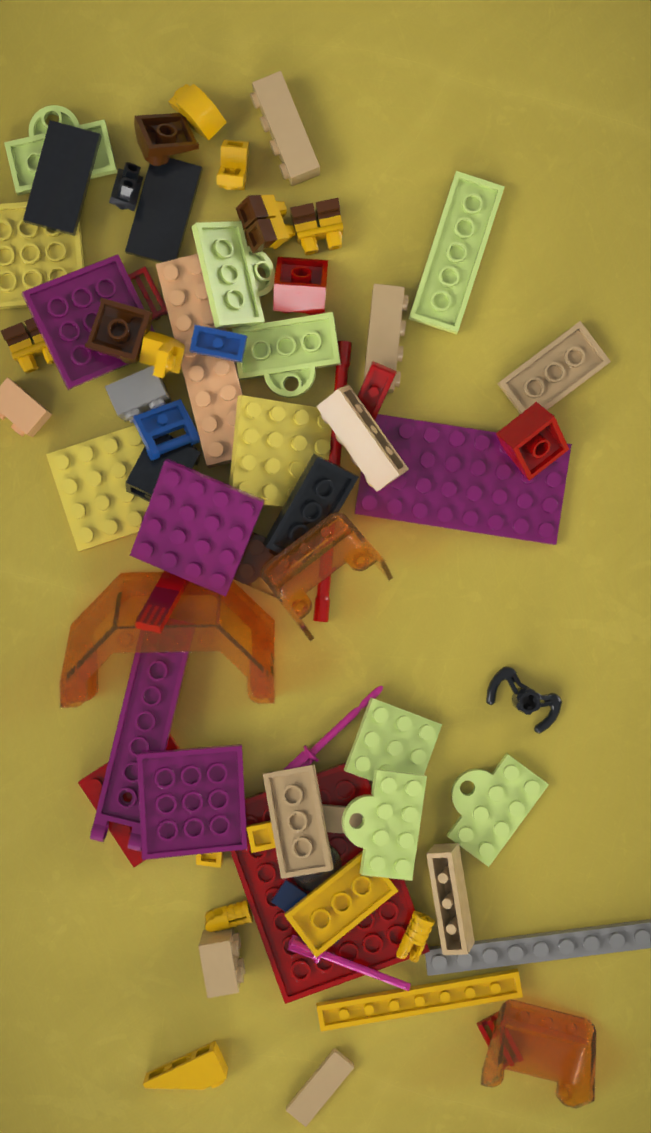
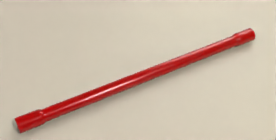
(322, 599)

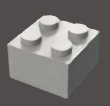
(137, 394)

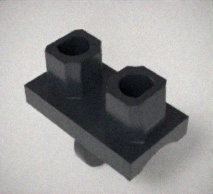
(127, 187)

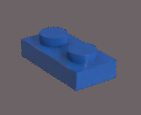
(218, 343)

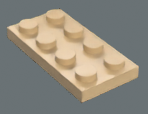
(555, 370)
(298, 821)

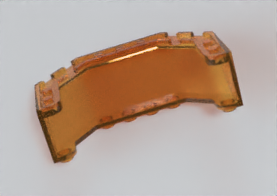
(198, 623)

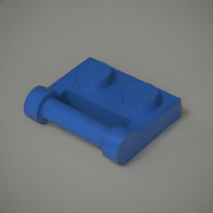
(162, 422)

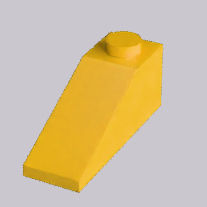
(191, 1071)

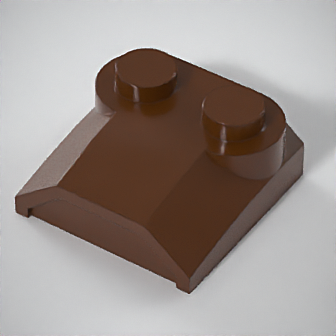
(163, 136)
(119, 330)
(252, 562)

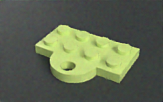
(25, 152)
(232, 273)
(289, 351)
(493, 807)
(388, 824)

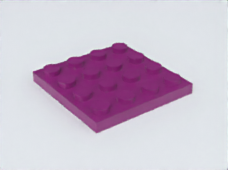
(66, 313)
(196, 527)
(191, 801)

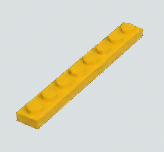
(419, 999)

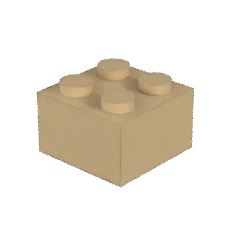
(221, 962)

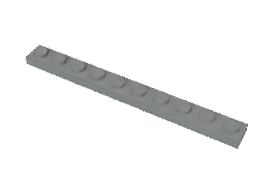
(543, 947)

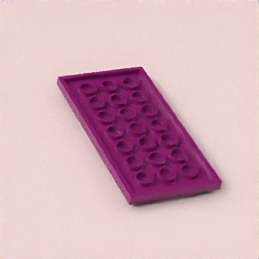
(465, 484)

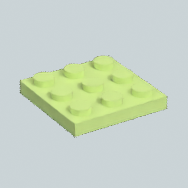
(391, 741)

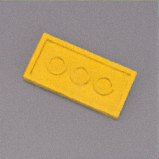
(338, 905)

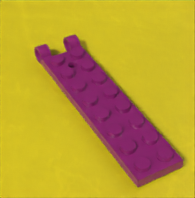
(142, 727)

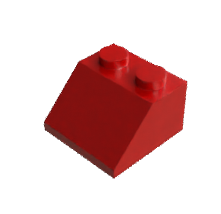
(300, 285)
(533, 440)

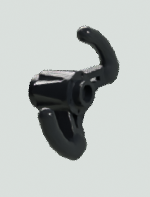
(525, 698)

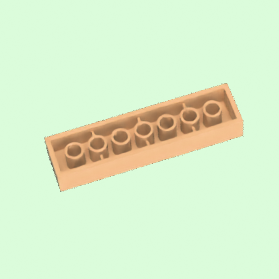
(210, 381)

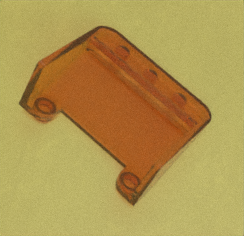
(546, 1047)

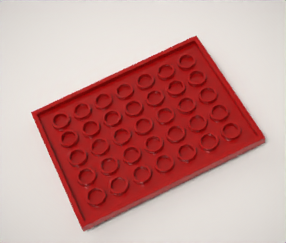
(369, 943)

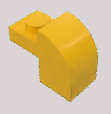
(198, 110)
(233, 165)
(162, 352)

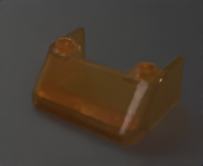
(314, 559)

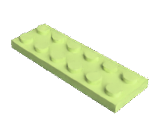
(456, 252)

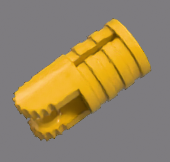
(228, 916)
(415, 936)

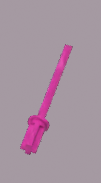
(308, 755)
(298, 946)

